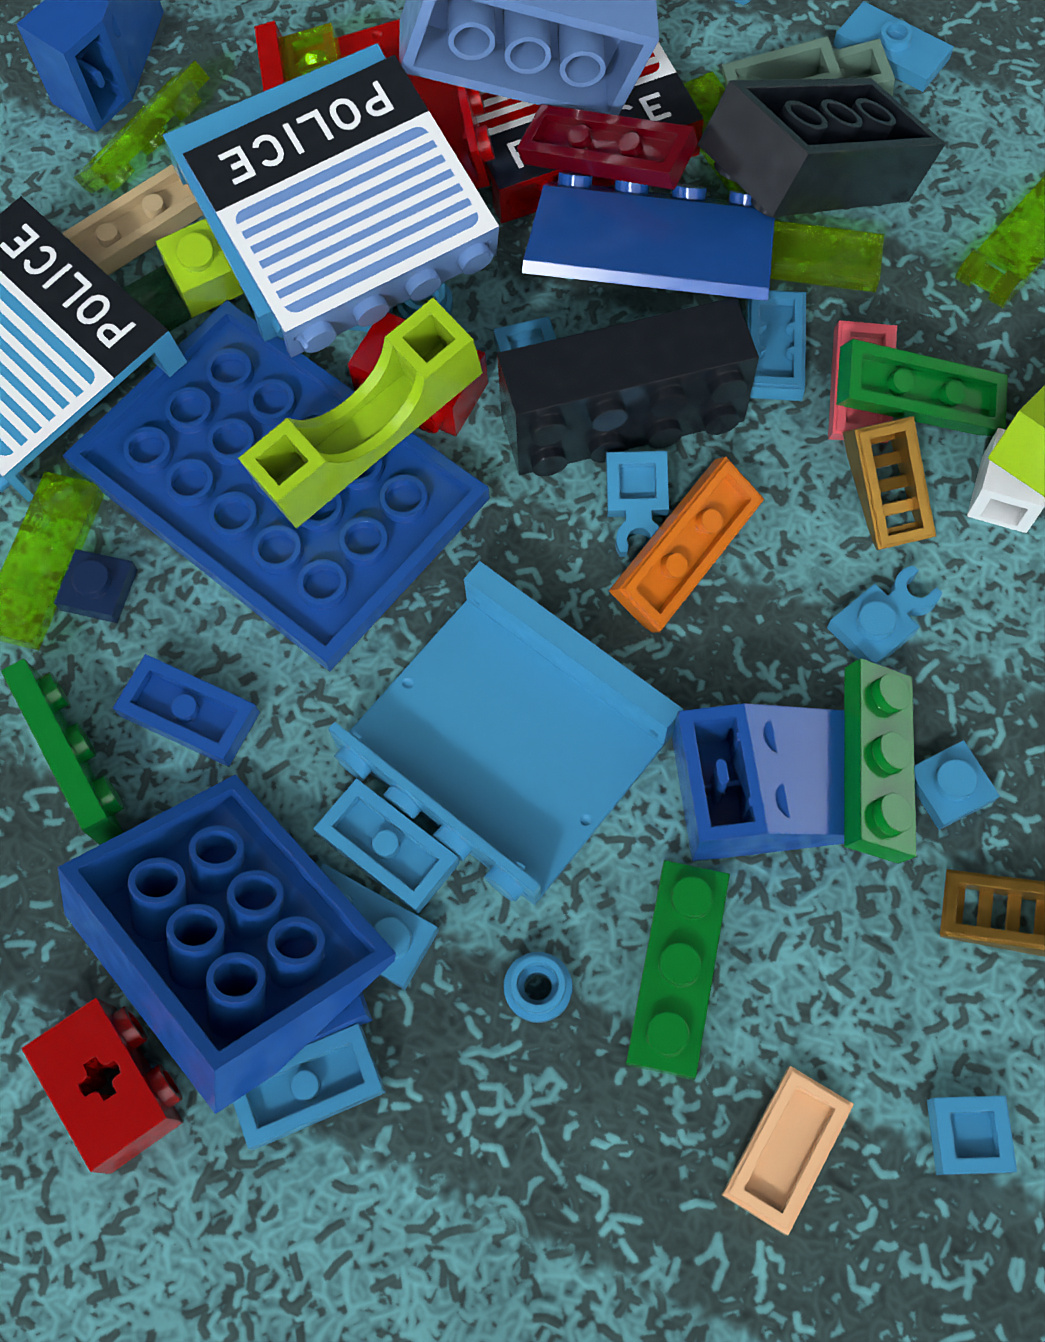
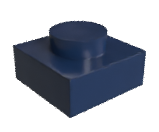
(96, 586)

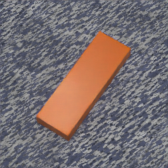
(686, 545)

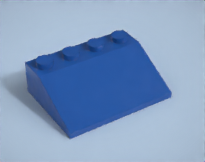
(651, 238)
(222, 936)

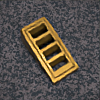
(908, 457)
(982, 934)

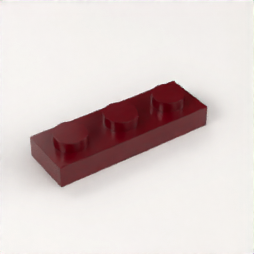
(608, 146)

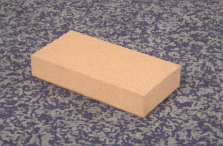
(787, 1150)

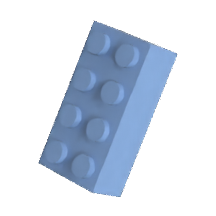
(533, 49)

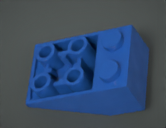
(91, 52)
(760, 778)

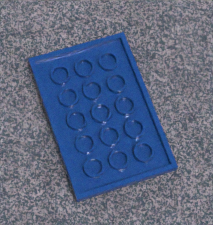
(176, 469)

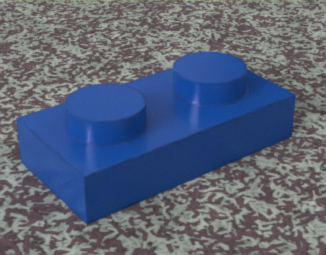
(186, 710)

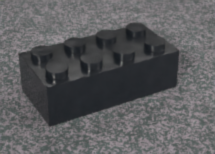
(818, 144)
(627, 386)

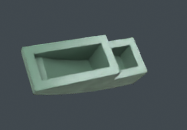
(816, 61)

